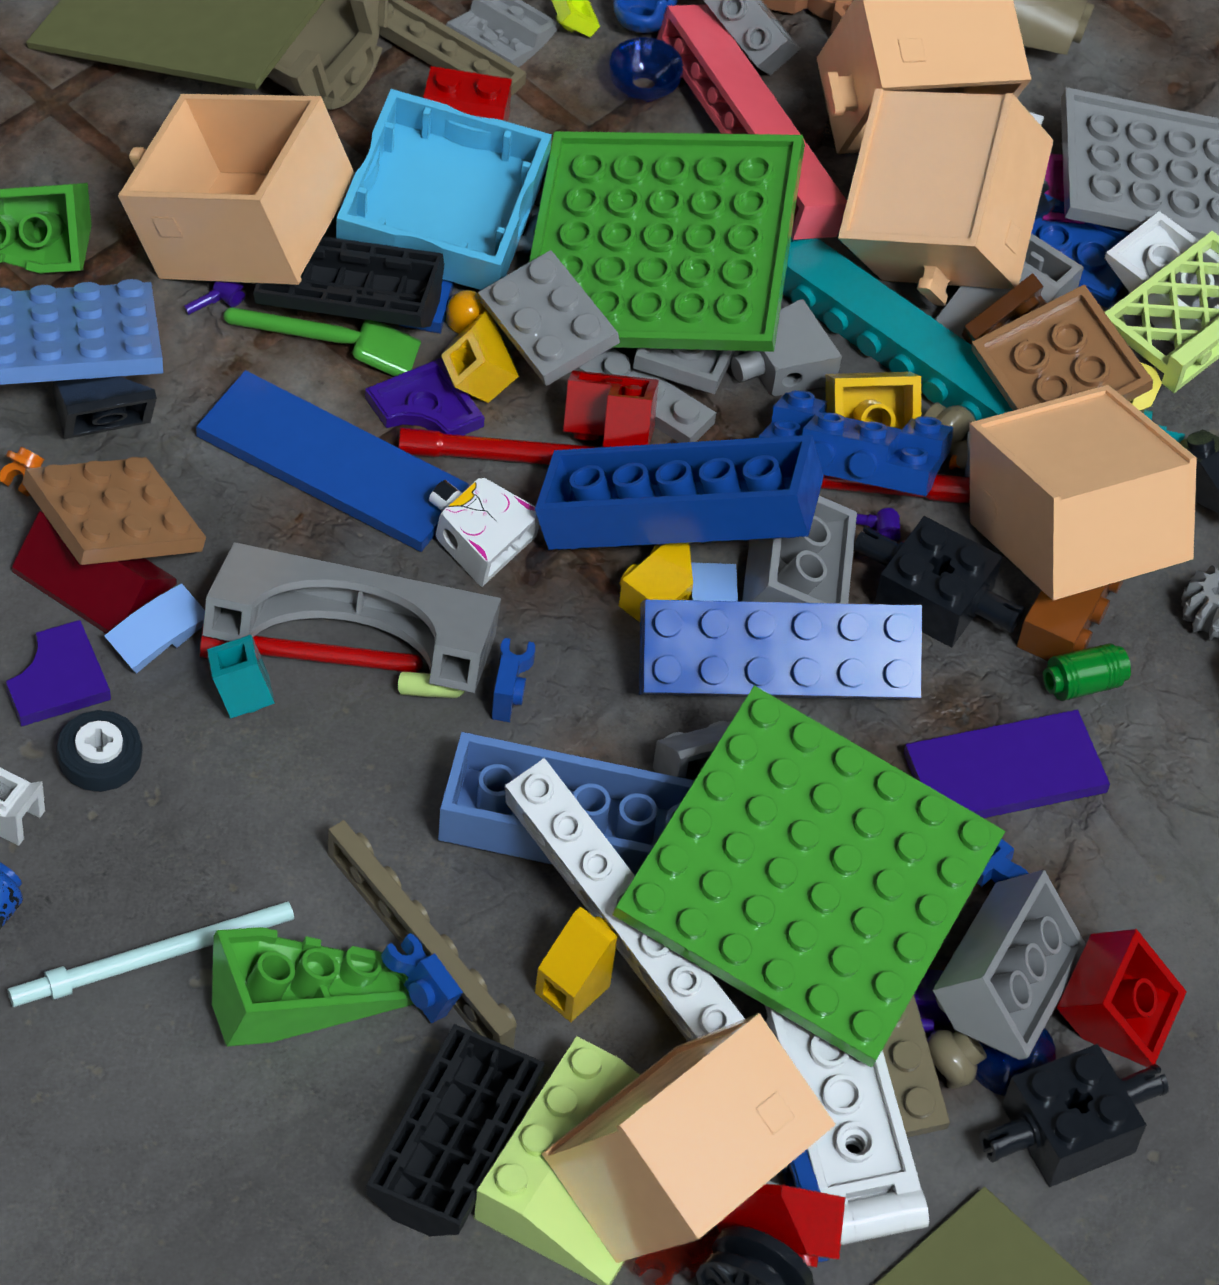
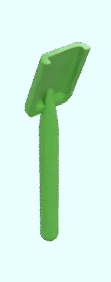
(374, 344)

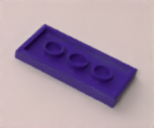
(1012, 765)

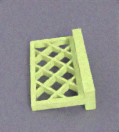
(1199, 346)

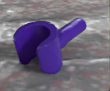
(227, 291)
(885, 521)

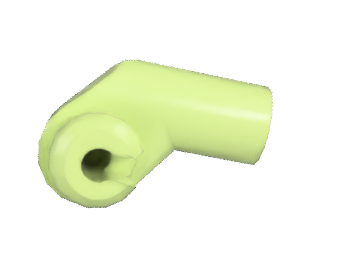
(418, 685)

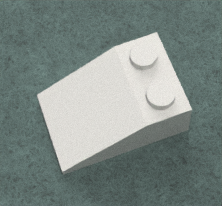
(1150, 250)

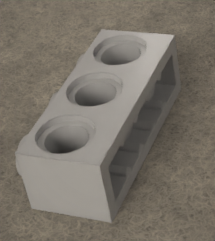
(756, 32)

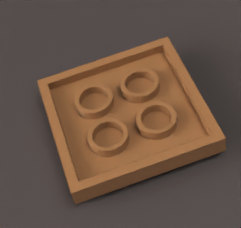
(1059, 353)
(113, 510)

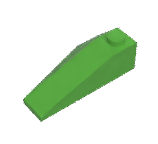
(45, 227)
(287, 987)

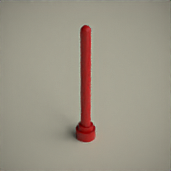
(326, 653)

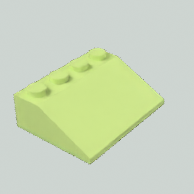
(521, 1189)

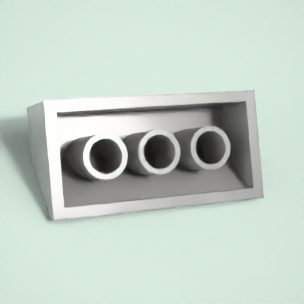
(1011, 965)

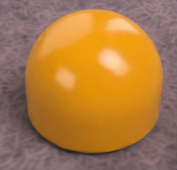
(463, 309)

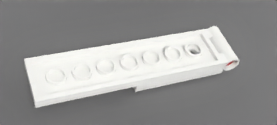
(882, 1179)

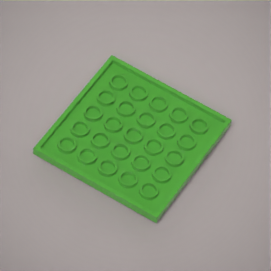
(675, 232)
(810, 875)

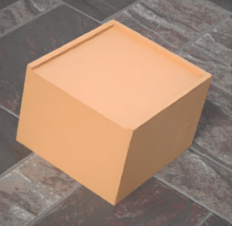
(917, 49)
(237, 187)
(946, 190)
(1082, 491)
(689, 1140)

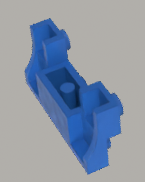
(865, 450)

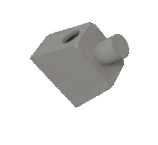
(800, 355)

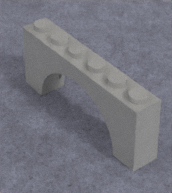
(274, 587)

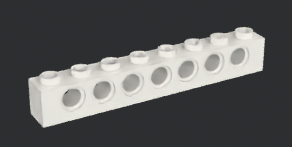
(599, 881)

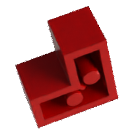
(611, 407)

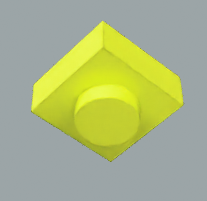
(576, 16)

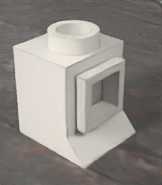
(16, 799)

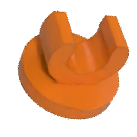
(21, 460)

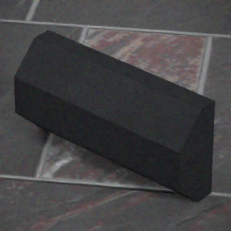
(364, 283)
(453, 1132)

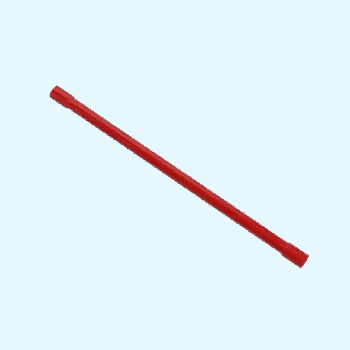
(436, 444)

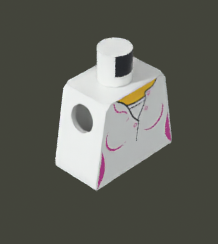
(483, 526)

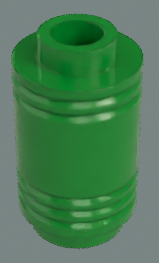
(1087, 671)

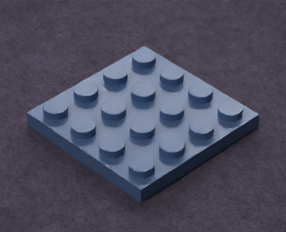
(78, 332)

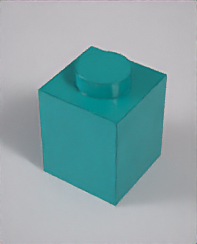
(240, 676)

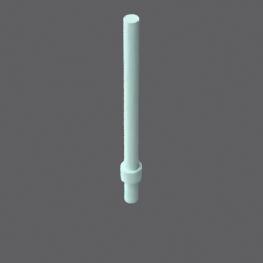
(60, 982)

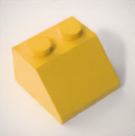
(875, 397)

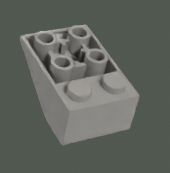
(1051, 267)

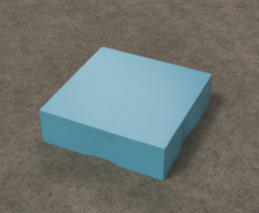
(446, 187)

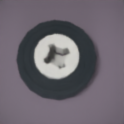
(88, 762)

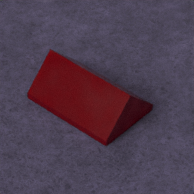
(96, 592)

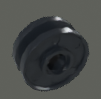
(752, 1258)

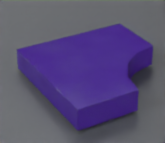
(426, 400)
(60, 678)

